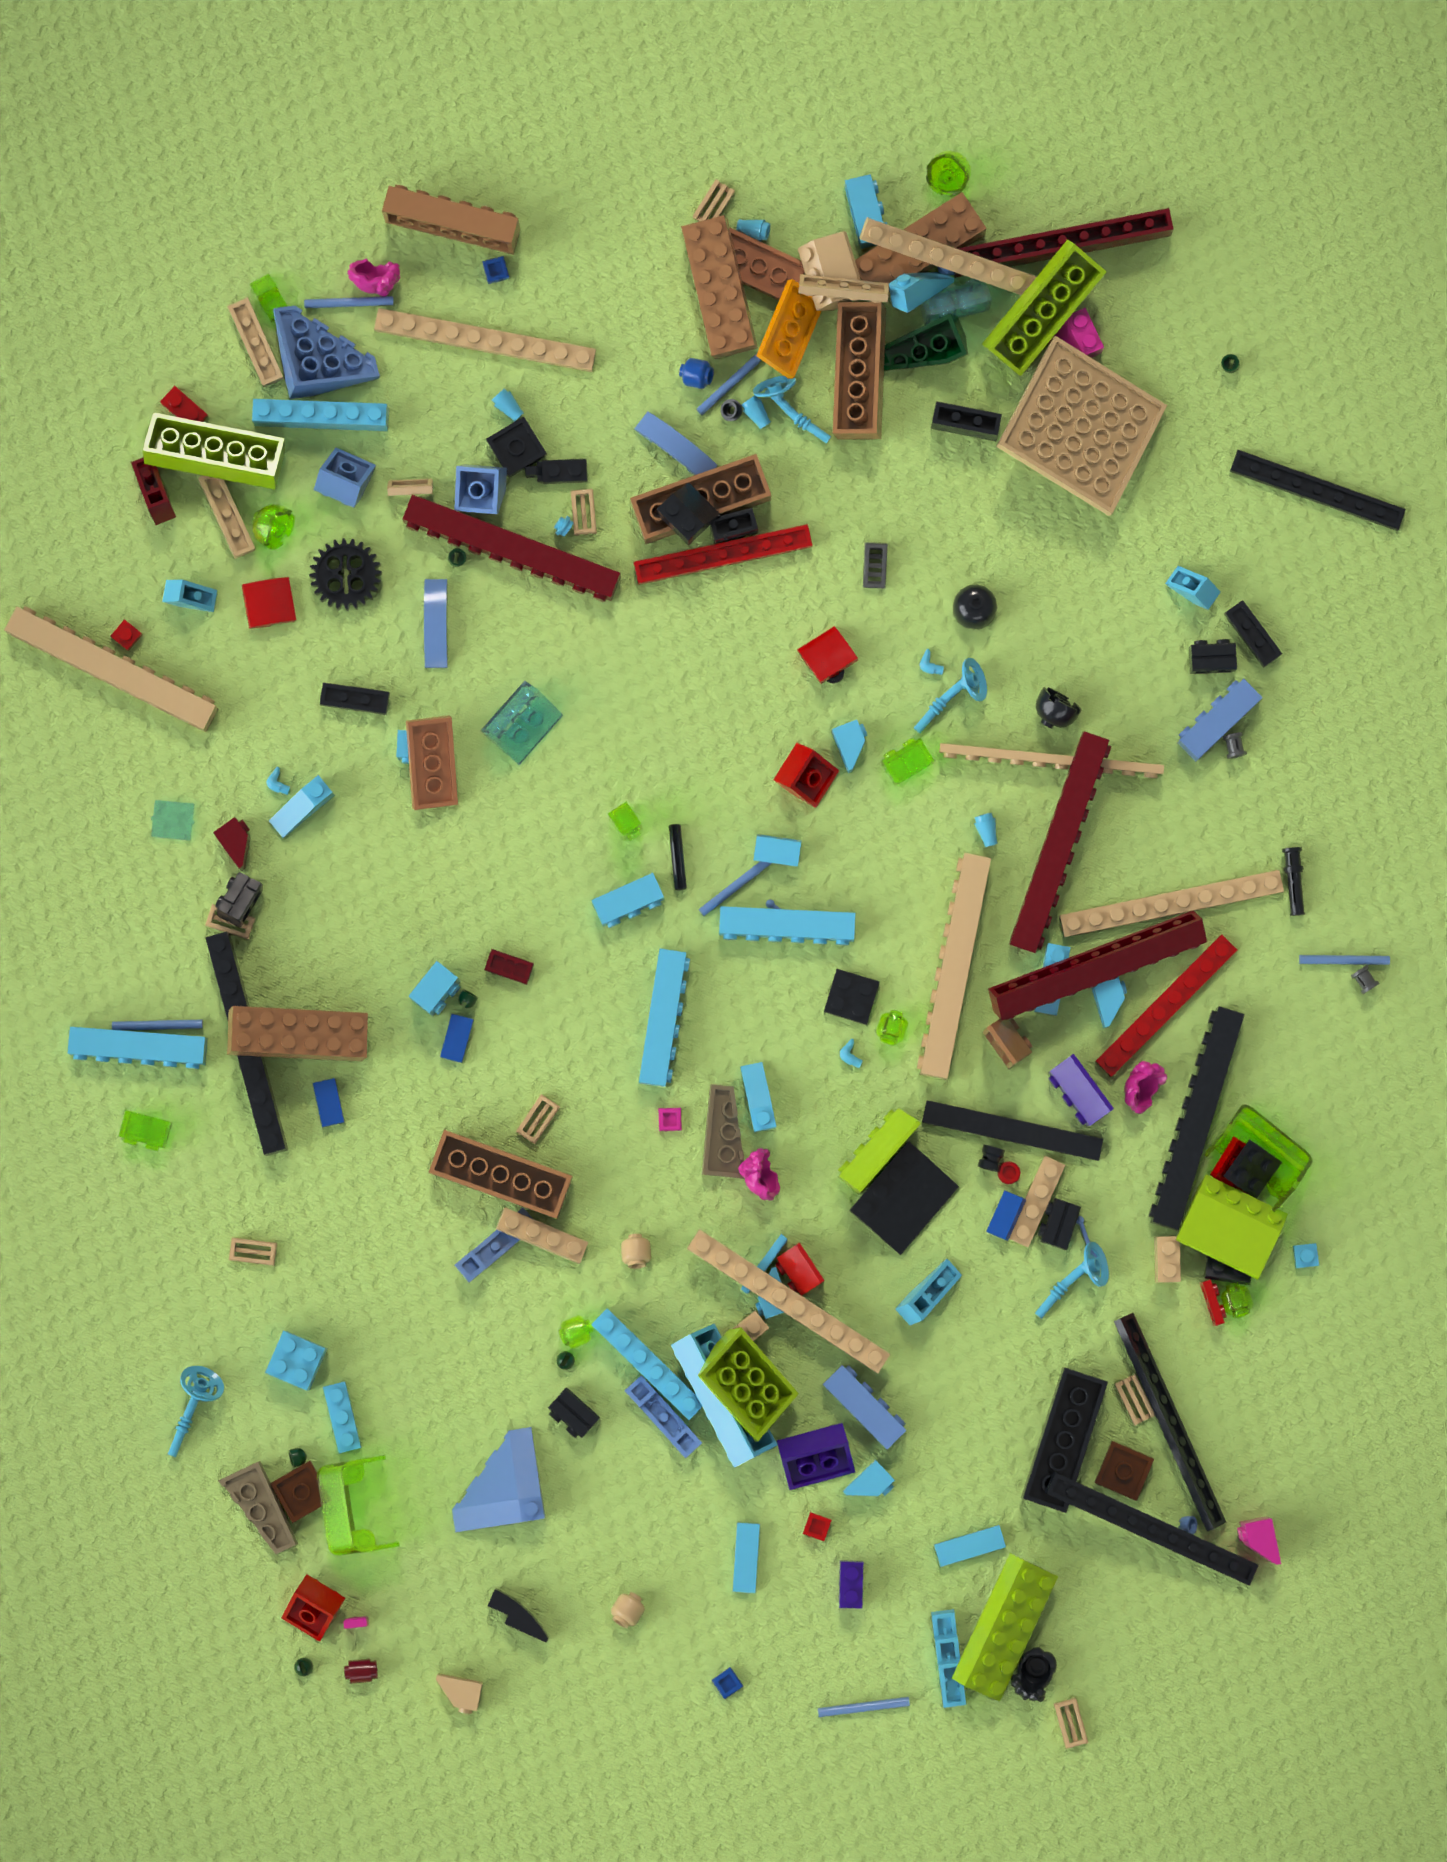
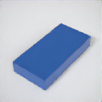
(456, 1038)
(328, 1102)
(1006, 1215)

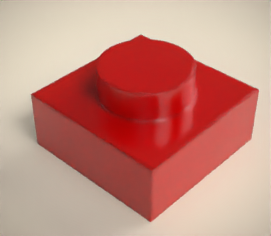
(126, 635)
(817, 1526)

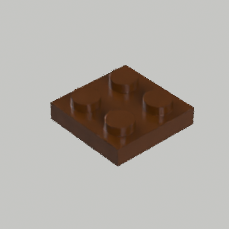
(1124, 1470)
(298, 1491)

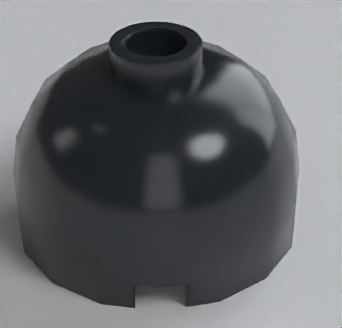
(974, 607)
(1056, 709)

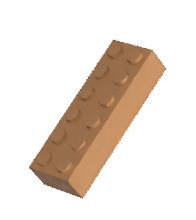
(451, 219)
(951, 224)
(719, 287)
(859, 370)
(726, 488)
(297, 1033)
(500, 1174)

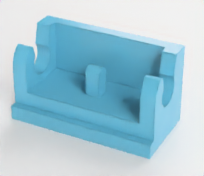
(777, 850)

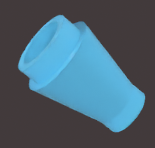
(754, 228)
(507, 404)
(756, 412)
(986, 828)

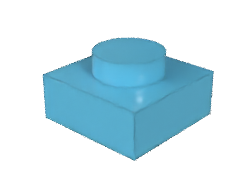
(1306, 1255)

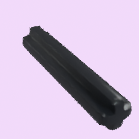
(677, 857)

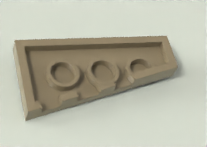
(722, 1135)
(256, 1497)

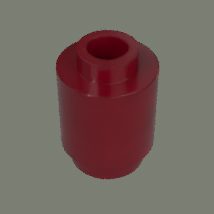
(361, 1671)

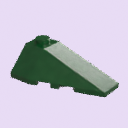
(928, 345)

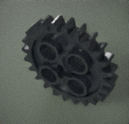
(325, 576)

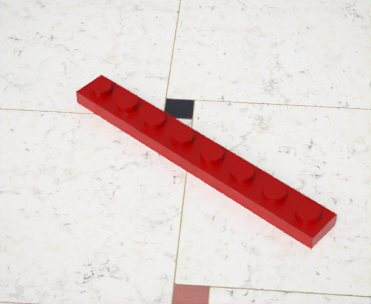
(723, 554)
(1166, 1005)

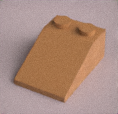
(1007, 1041)

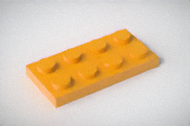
(789, 331)

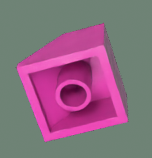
(1081, 334)
(1260, 1537)

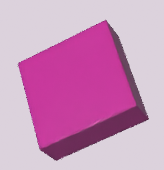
(670, 1119)
(355, 1622)

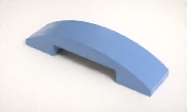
(674, 444)
(435, 623)
(487, 1253)
(663, 1416)

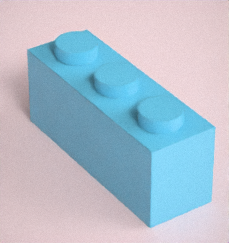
(863, 203)
(628, 900)

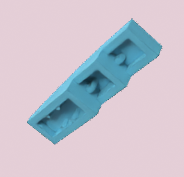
(947, 1657)

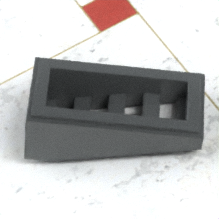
(875, 546)

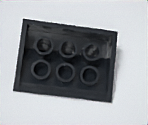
(904, 1198)

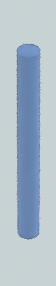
(348, 302)
(729, 384)
(732, 888)
(1344, 959)
(155, 1025)
(863, 1707)

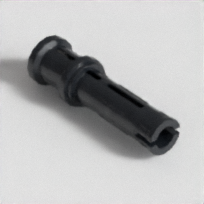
(1293, 870)

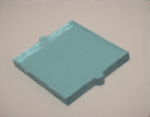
(172, 820)

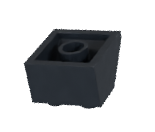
(687, 513)

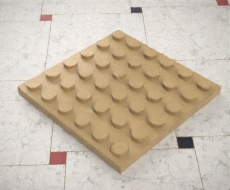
(1081, 426)

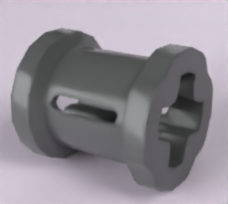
(1234, 745)
(1365, 979)

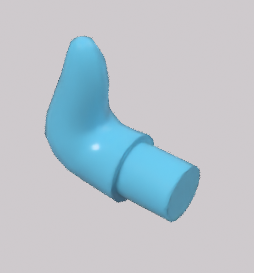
(928, 667)
(277, 786)
(849, 1058)

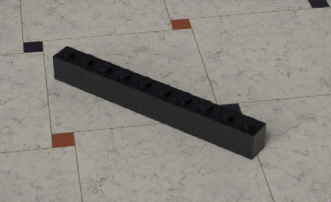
(252, 1067)
(1197, 1118)

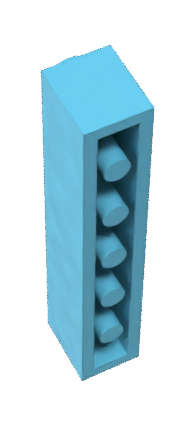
(320, 415)
(787, 924)
(662, 1018)
(137, 1046)
(647, 1363)

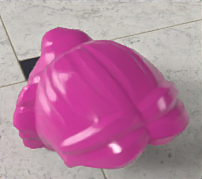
(374, 278)
(1142, 1085)
(759, 1176)

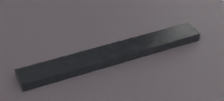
(1317, 490)
(1012, 1130)

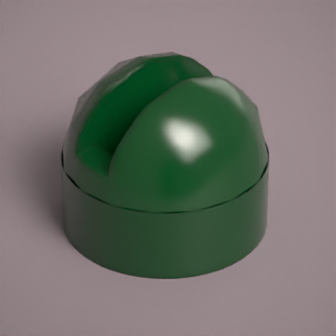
(1226, 363)
(461, 557)
(468, 997)
(570, 1362)
(297, 1457)
(308, 1666)

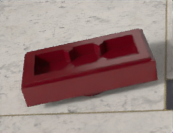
(509, 966)

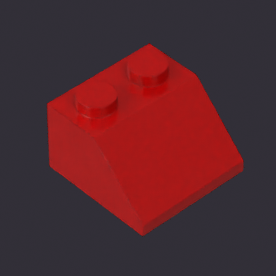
(806, 774)
(799, 1269)
(313, 1607)

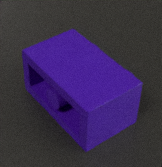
(851, 1584)

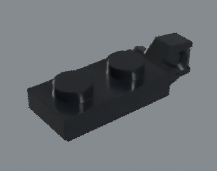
(559, 471)

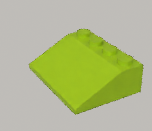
(878, 1151)
(1231, 1226)
(746, 1382)

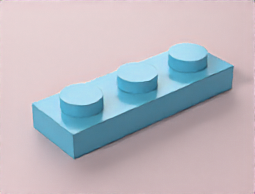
(342, 1417)

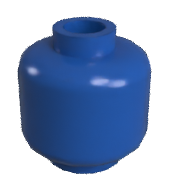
(696, 373)

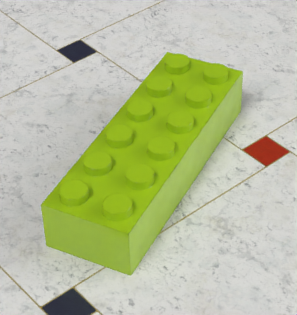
(1044, 307)
(214, 451)
(1004, 1627)

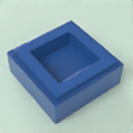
(495, 270)
(727, 1683)

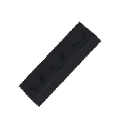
(1253, 633)
(354, 698)

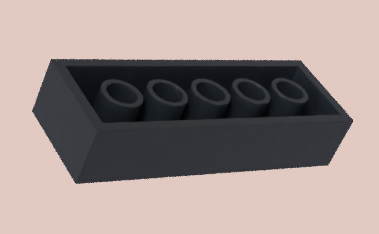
(1064, 1435)

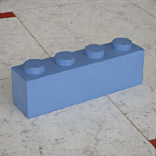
(1219, 720)
(864, 1406)

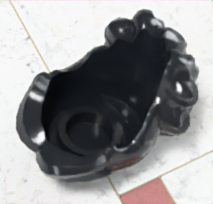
(1034, 1674)

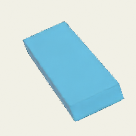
(769, 1257)
(969, 1545)
(746, 1557)

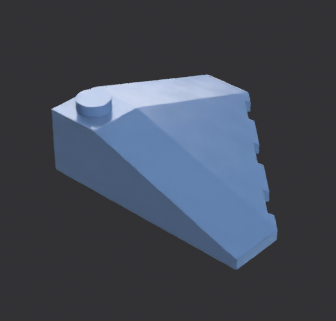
(315, 358)
(506, 1489)

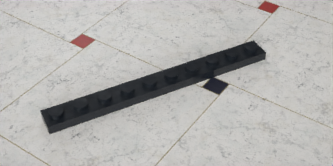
(1170, 1422)
(1151, 1528)

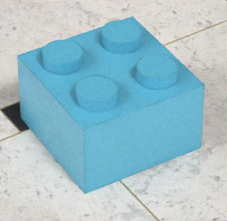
(435, 989)
(296, 1360)

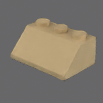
(829, 258)

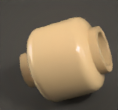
(636, 1251)
(627, 1610)

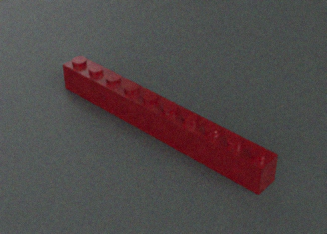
(1087, 237)
(511, 548)
(1059, 842)
(1097, 965)

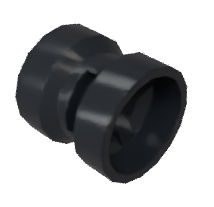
(991, 1158)

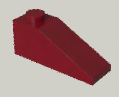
(153, 491)

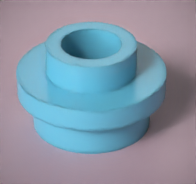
(563, 526)

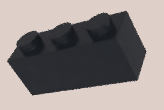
(966, 421)

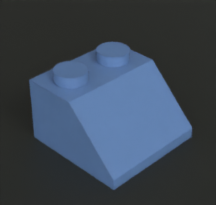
(344, 477)
(479, 488)

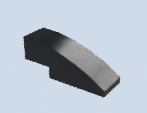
(518, 1615)

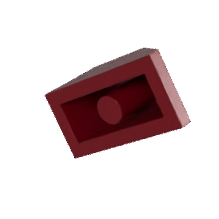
(235, 840)

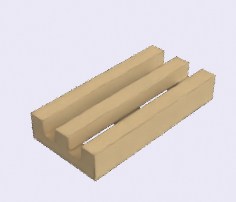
(723, 188)
(410, 487)
(582, 493)
(246, 935)
(527, 1134)
(272, 1253)
(1143, 1417)
(1076, 1742)

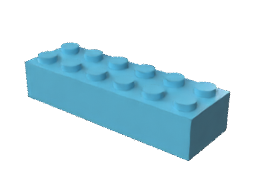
(738, 1444)

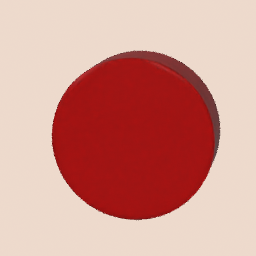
(1009, 1172)

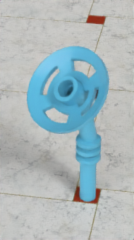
(775, 389)
(969, 681)
(1090, 1266)
(196, 1393)

